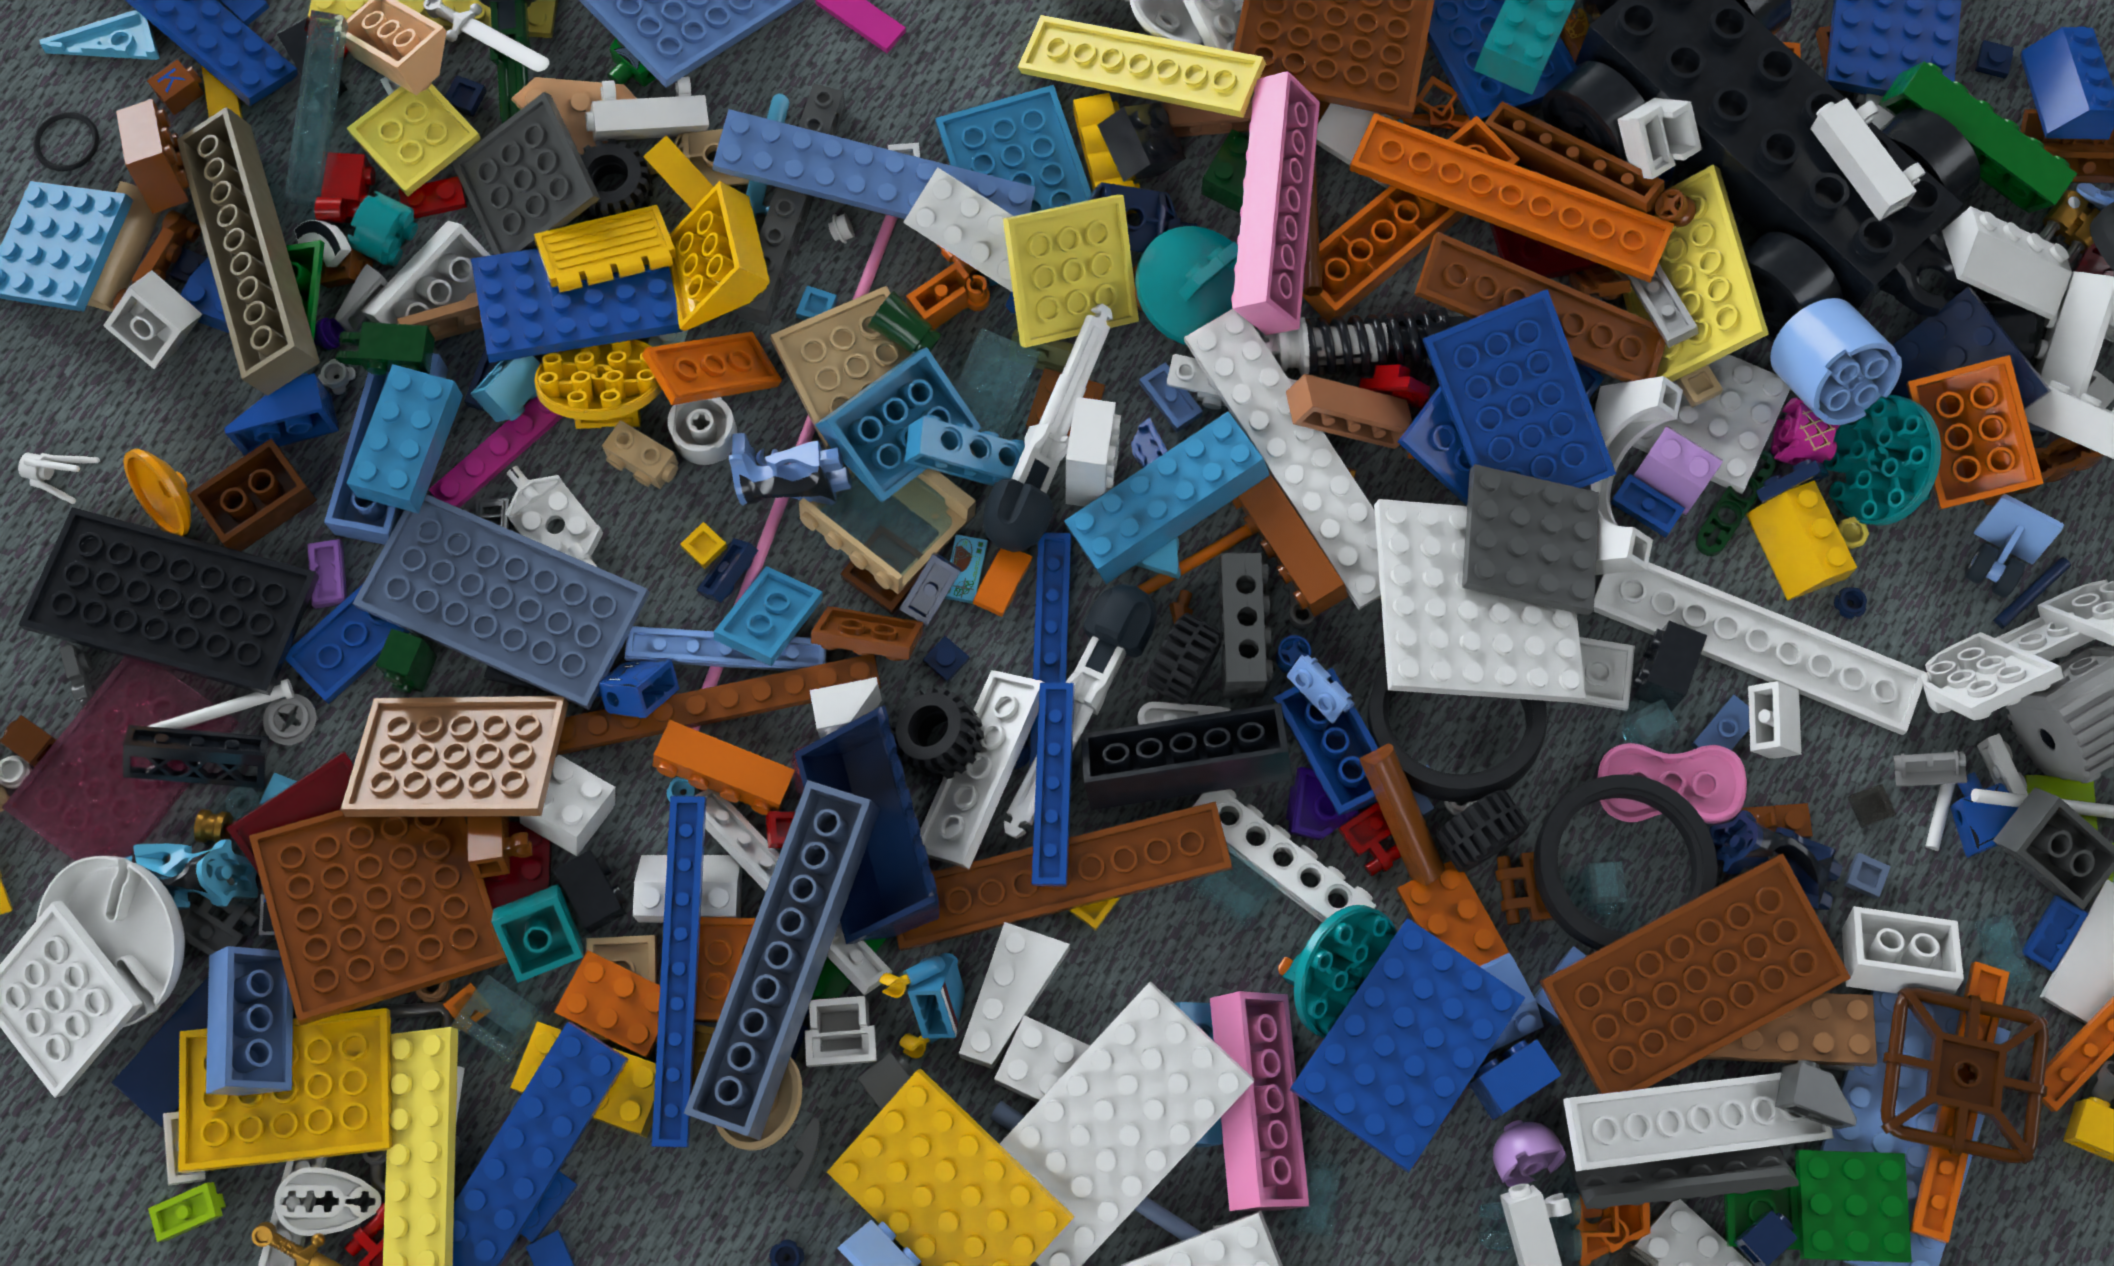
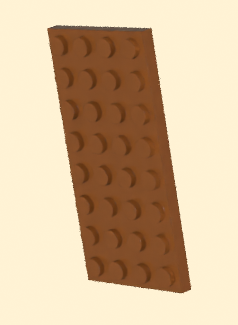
(1695, 979)

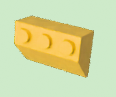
(1801, 541)

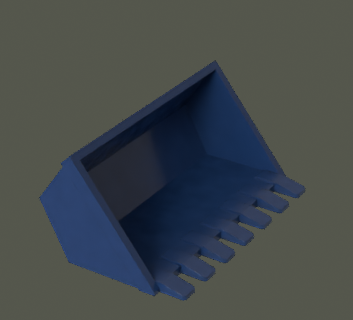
(894, 877)

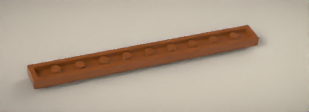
(714, 704)

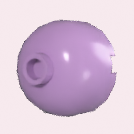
(1526, 1151)

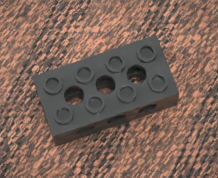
(1243, 622)

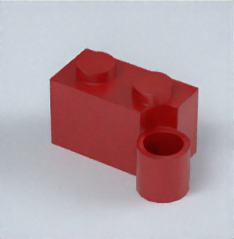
(343, 187)

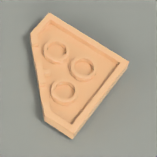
(572, 100)

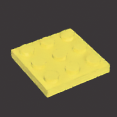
(413, 136)

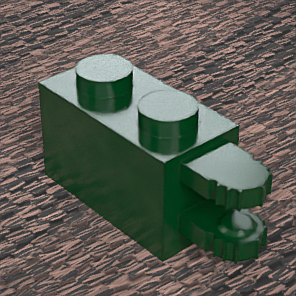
(386, 345)

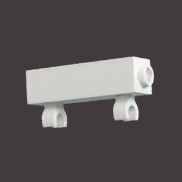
(646, 116)
(1864, 158)
(1530, 1225)

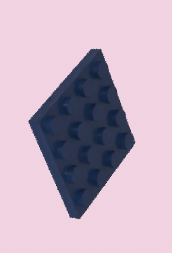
(1961, 337)

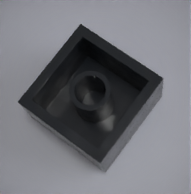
(1141, 141)
(1668, 664)

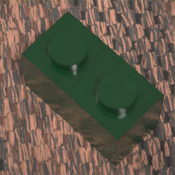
(406, 661)

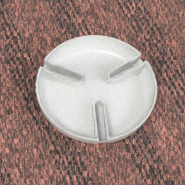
(129, 920)

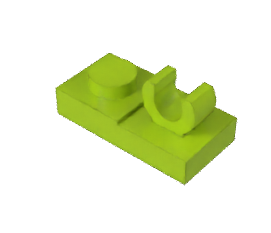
(186, 1211)

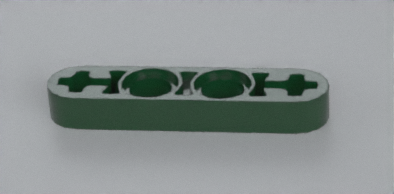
(1738, 505)

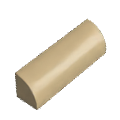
(126, 249)

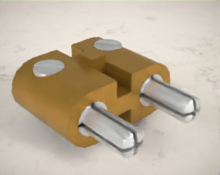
(2071, 220)

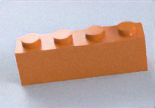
(722, 768)

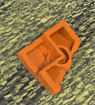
(1435, 117)
(1614, 1229)

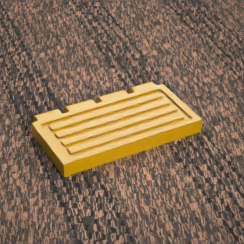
(605, 246)

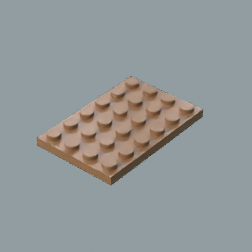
(456, 757)

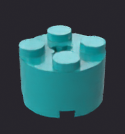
(382, 228)

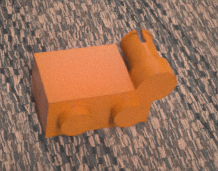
(948, 295)

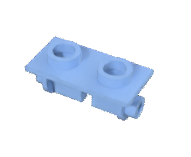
(1314, 684)

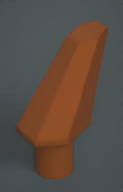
(1181, 606)

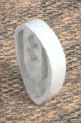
(320, 1180)

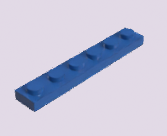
(1053, 784)

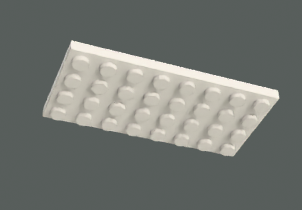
(1123, 1119)

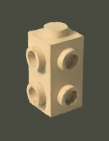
(640, 455)

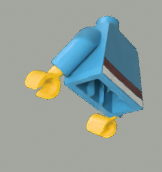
(935, 996)

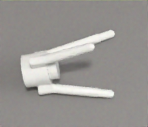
(42, 467)

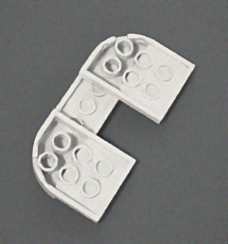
(1999, 671)

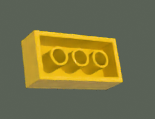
(629, 1100)

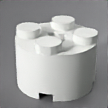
(699, 444)

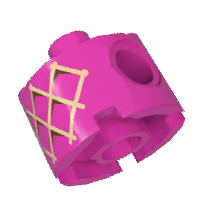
(1802, 436)

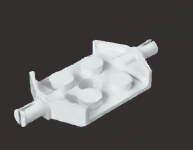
(548, 499)

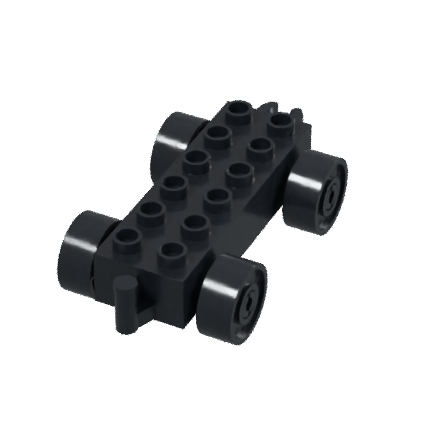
(1755, 125)

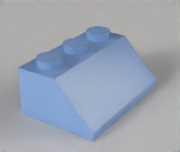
(875, 1247)

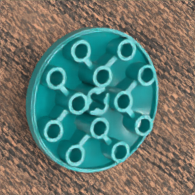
(1186, 279)
(1887, 461)
(1337, 964)

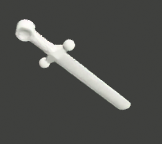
(467, 23)

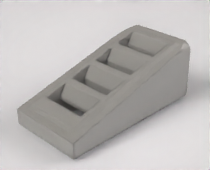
(362, 292)

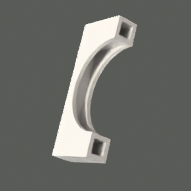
(1623, 416)

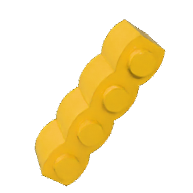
(1100, 164)

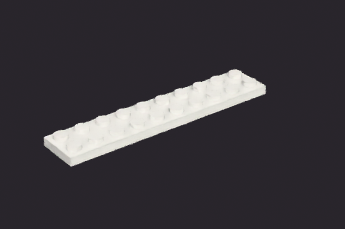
(1295, 455)
(1766, 644)

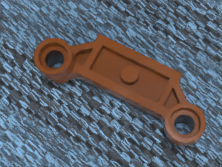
(166, 248)

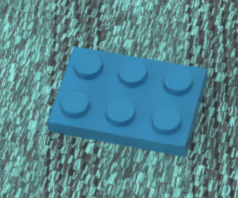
(768, 616)

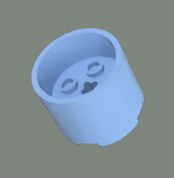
(1835, 361)

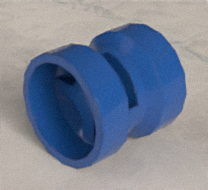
(1293, 648)

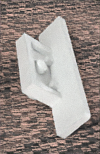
(1188, 375)

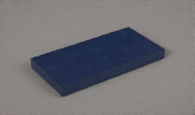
(153, 1074)

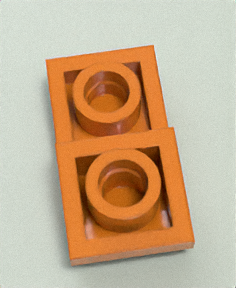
(1002, 581)

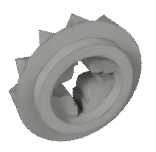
(275, 725)

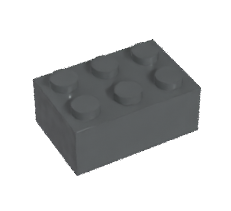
(2058, 847)

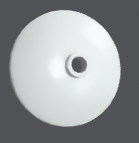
(1166, 20)

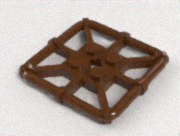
(1947, 1089)

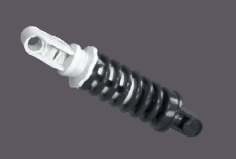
(1357, 341)

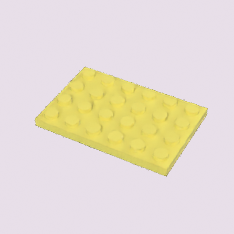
(1710, 278)

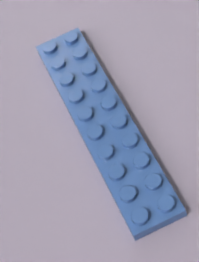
(844, 168)

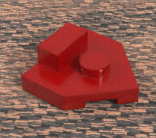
(1395, 381)

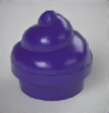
(327, 333)

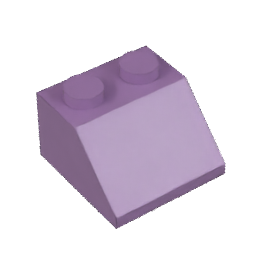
(1678, 468)

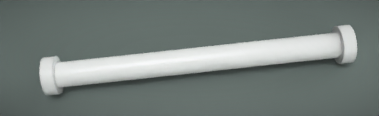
(225, 708)

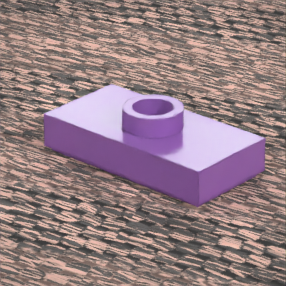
(329, 564)

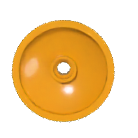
(159, 491)

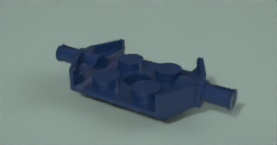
(1154, 210)

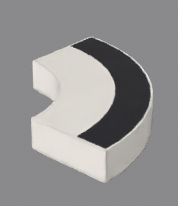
(335, 246)

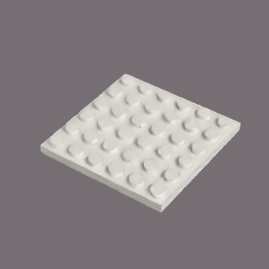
(1459, 637)

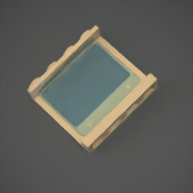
(893, 535)

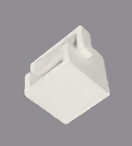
(1659, 134)
(840, 1032)

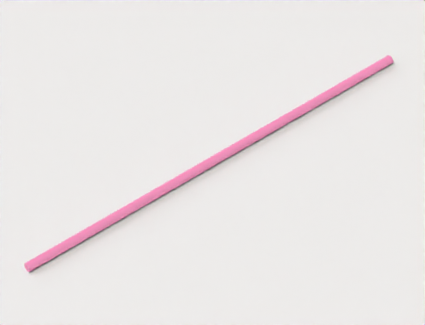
(806, 436)

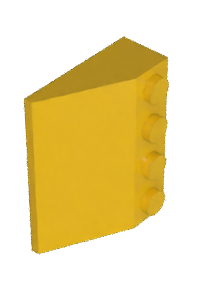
(717, 258)

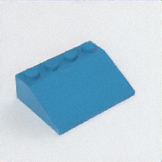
(875, 422)

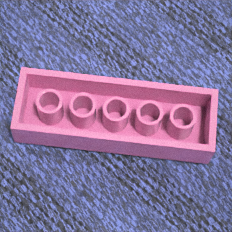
(1264, 1123)

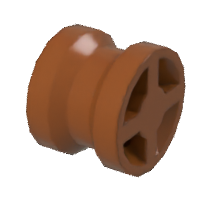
(1666, 207)

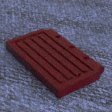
(309, 797)

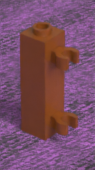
(492, 847)

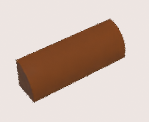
(1403, 814)

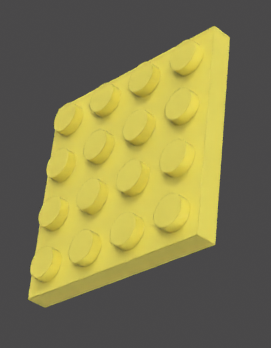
(1068, 264)

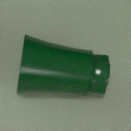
(903, 325)

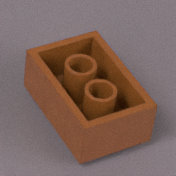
(153, 155)

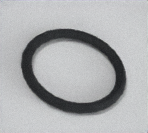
(36, 142)

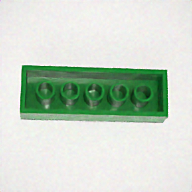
(2006, 157)

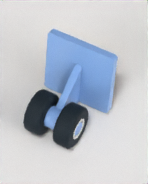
(2016, 531)

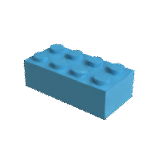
(405, 438)

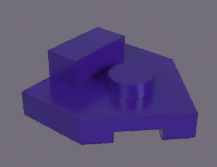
(1311, 809)

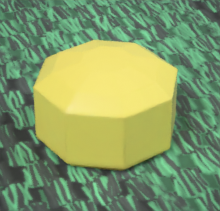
(1853, 532)

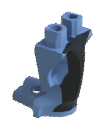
(811, 473)

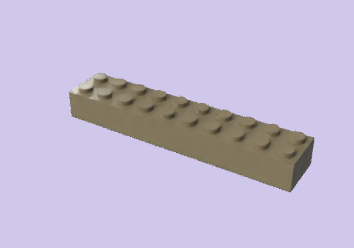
(247, 252)

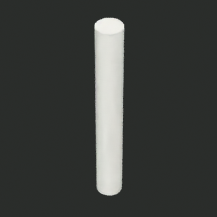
(1940, 816)

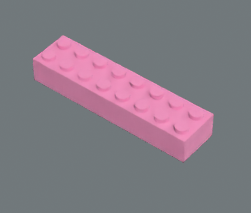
(1276, 204)

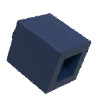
(1766, 1238)

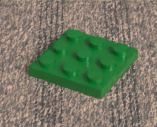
(1853, 1206)

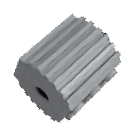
(2071, 722)

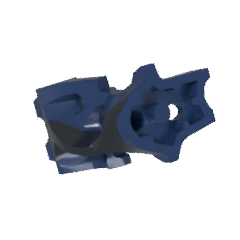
(1754, 844)

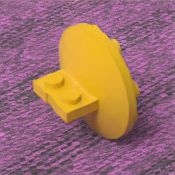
(597, 384)

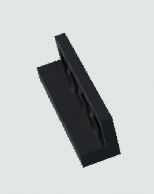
(195, 750)

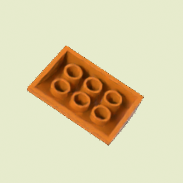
(1980, 430)

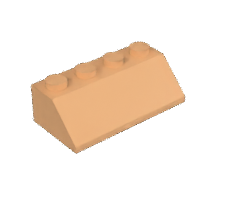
(397, 43)

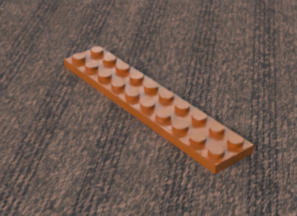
(1512, 197)

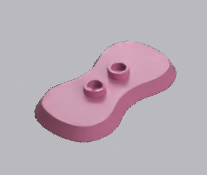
(1707, 777)

